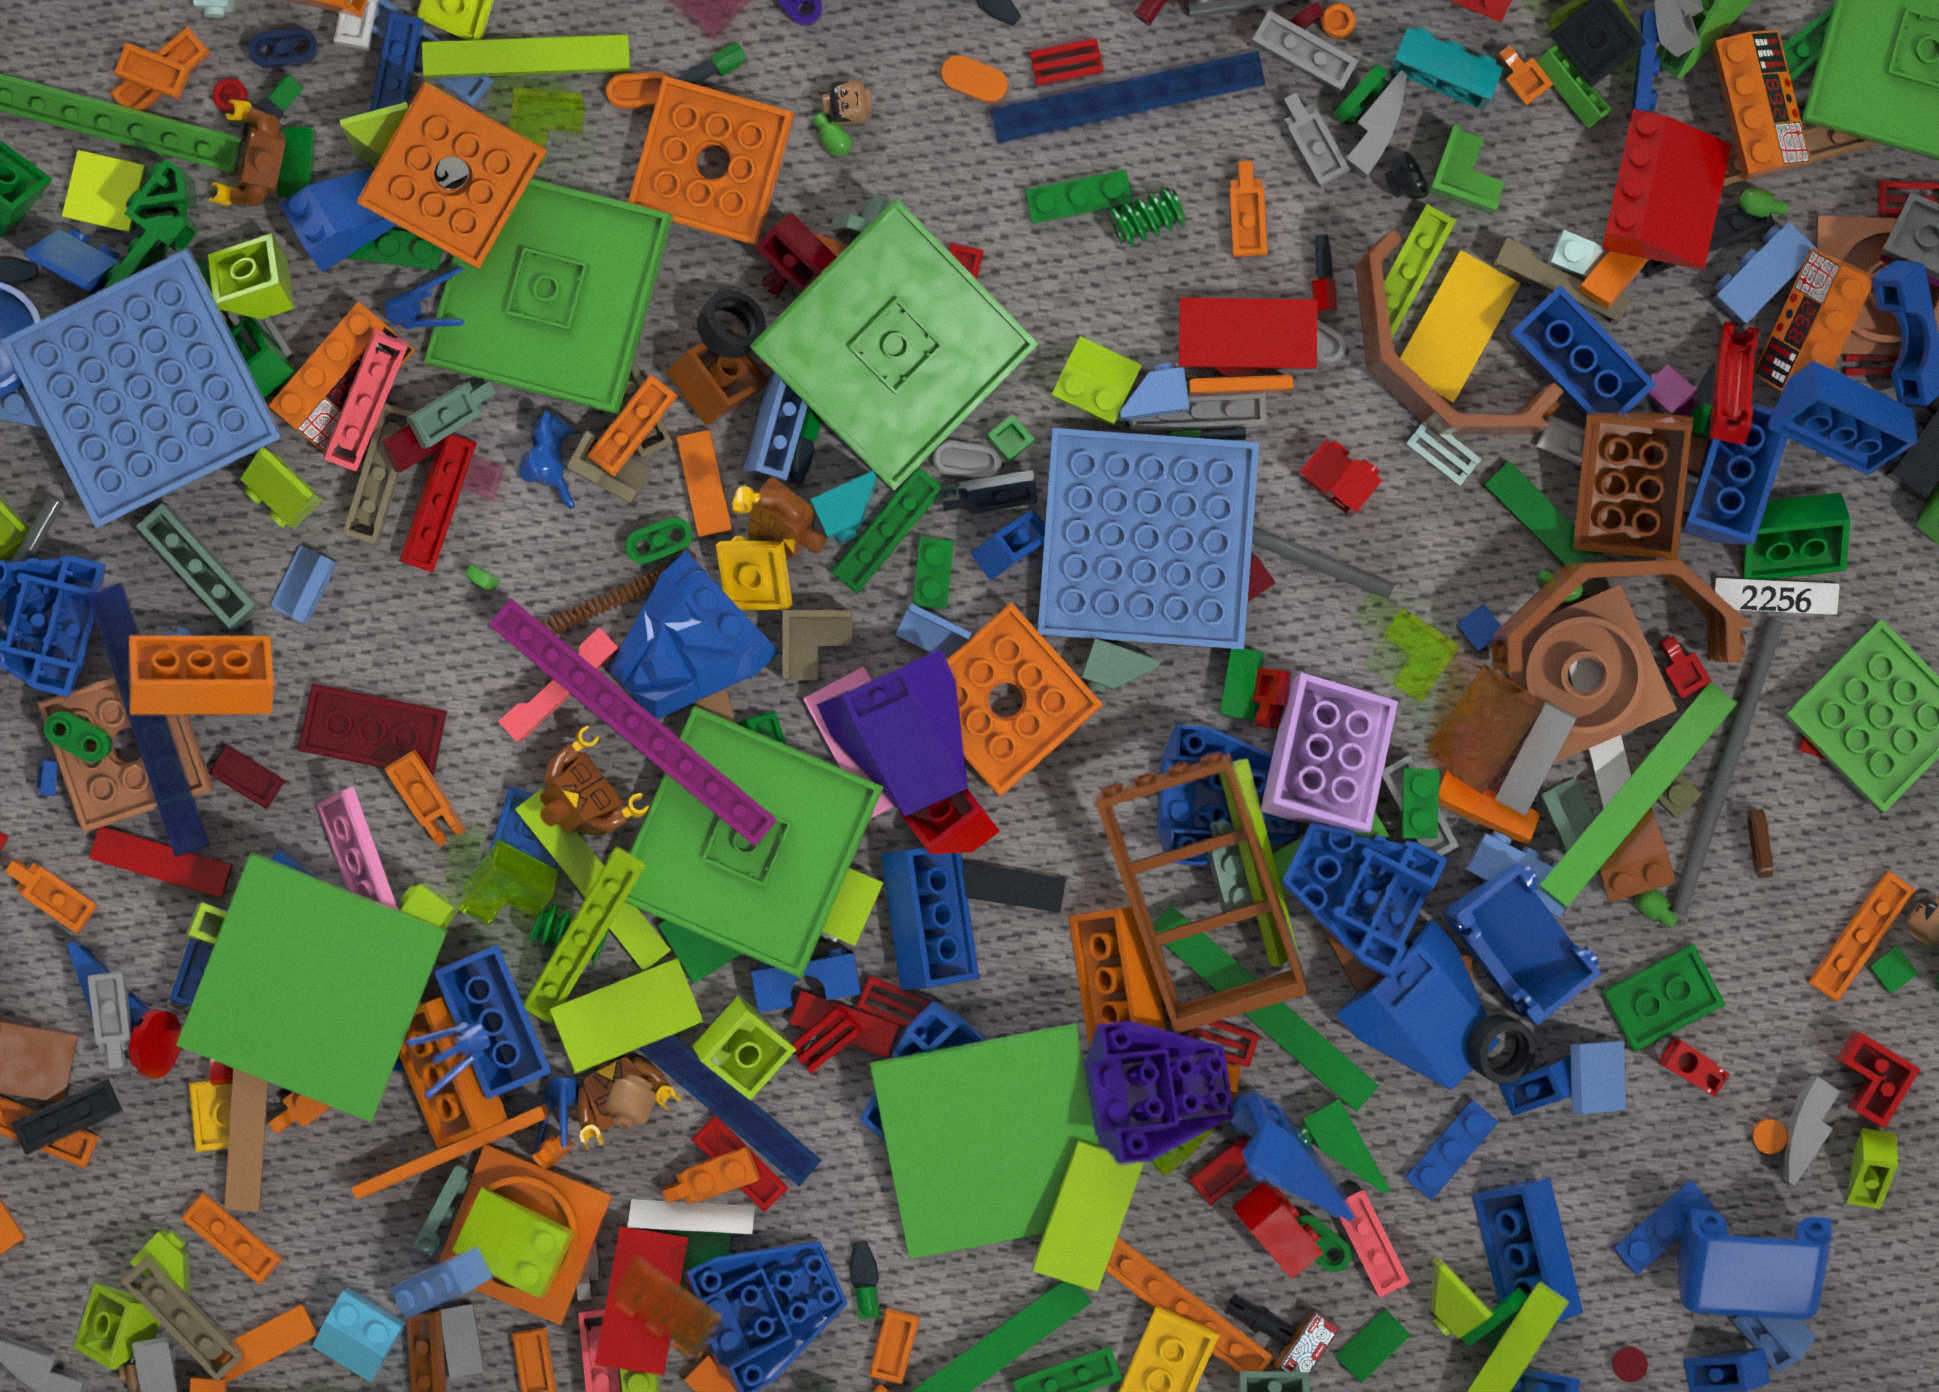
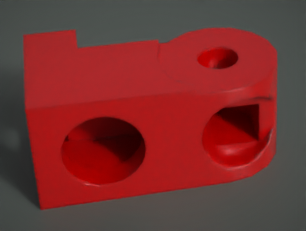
(1693, 1067)

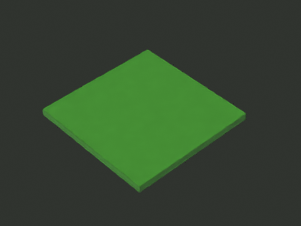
(1880, 74)
(556, 298)
(894, 344)
(742, 895)
(311, 987)
(982, 1136)

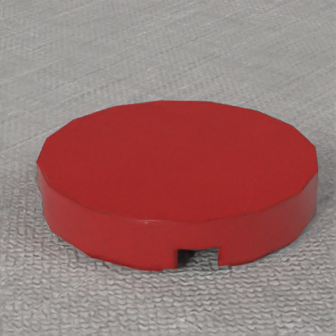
(154, 1044)

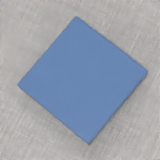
(1598, 1077)

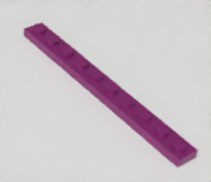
(633, 722)

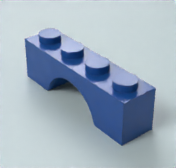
(1906, 294)

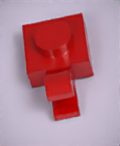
(1685, 671)
(1270, 692)

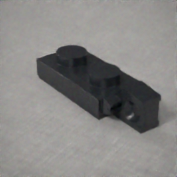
(991, 492)

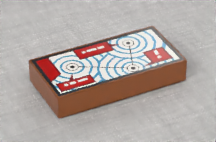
(1307, 1343)

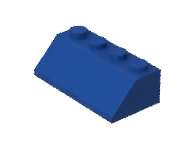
(1579, 357)
(1843, 419)
(1736, 484)
(929, 918)
(484, 992)
(1526, 1241)

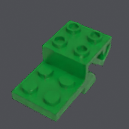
(153, 209)

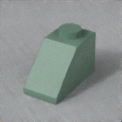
(1114, 666)

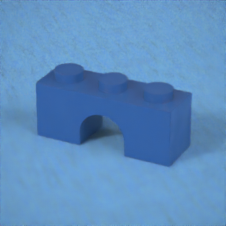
(835, 972)

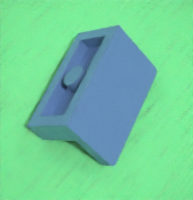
(303, 584)
(931, 631)
(1782, 1339)

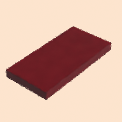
(369, 728)

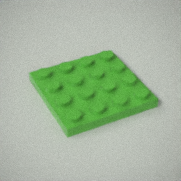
(1874, 716)

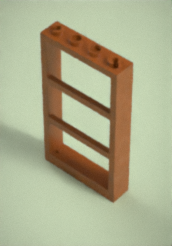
(1232, 1000)

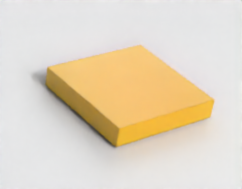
(755, 574)
(210, 1115)

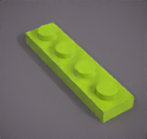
(1415, 262)

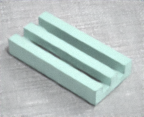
(1467, 469)

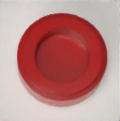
(228, 90)

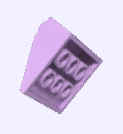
(1329, 754)

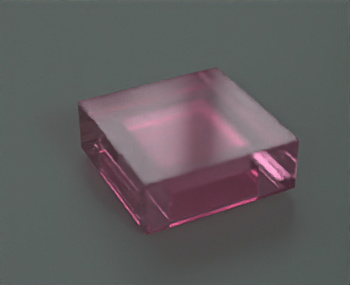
(483, 478)

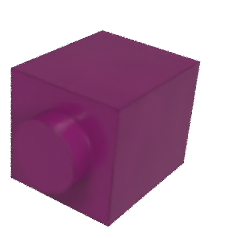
(1672, 393)

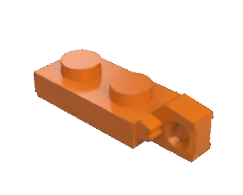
(1247, 214)
(53, 895)
(713, 1177)

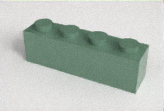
(198, 566)

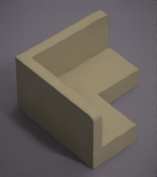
(626, 483)
(805, 632)

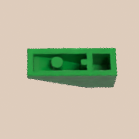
(1338, 1138)

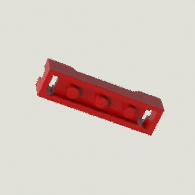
(1733, 384)

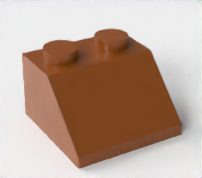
(714, 382)
(1637, 863)

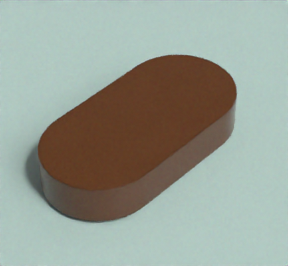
(1760, 843)

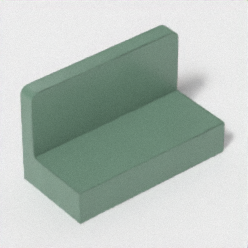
(853, 225)
(1566, 812)

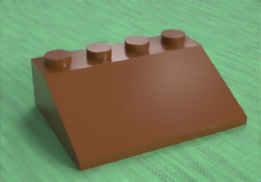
(1633, 484)

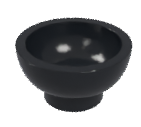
(1401, 181)

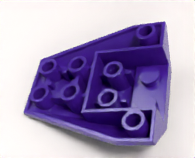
(904, 732)
(1153, 1089)

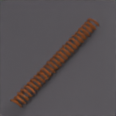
(601, 609)

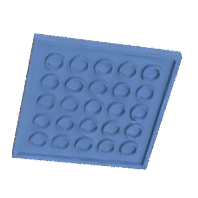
(142, 388)
(1148, 538)

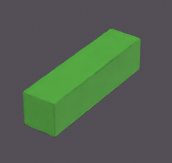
(1573, 87)

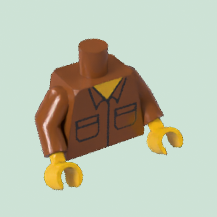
(260, 158)
(779, 516)
(580, 795)
(598, 1085)

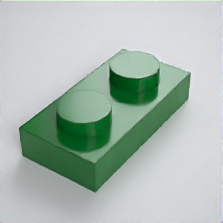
(933, 573)
(1420, 803)

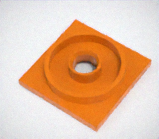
(686, 123)
(459, 218)
(1052, 695)
(550, 1195)

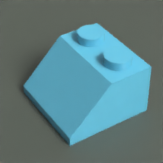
(358, 1334)

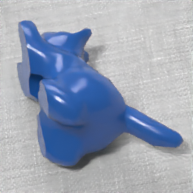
(544, 460)

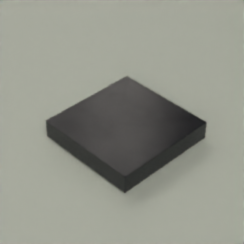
(1598, 39)

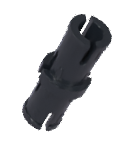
(1259, 1319)

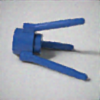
(406, 306)
(469, 1041)
(563, 1093)

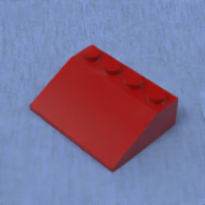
(1666, 191)

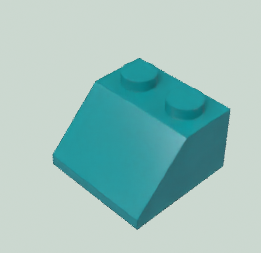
(845, 507)

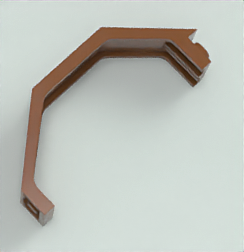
(1408, 386)
(1723, 621)

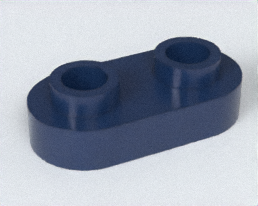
(283, 48)

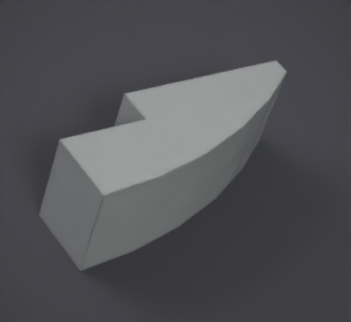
(1676, 24)
(1377, 127)
(1536, 758)
(1806, 1127)
(38, 1368)

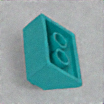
(1446, 68)

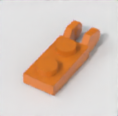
(423, 795)

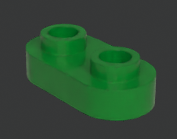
(1352, 105)
(658, 537)
(76, 736)
(1327, 1240)

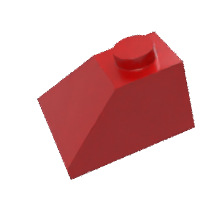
(952, 825)

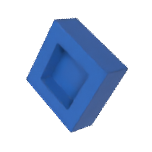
(1479, 627)
(46, 778)

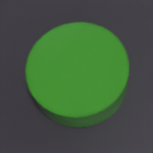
(482, 577)

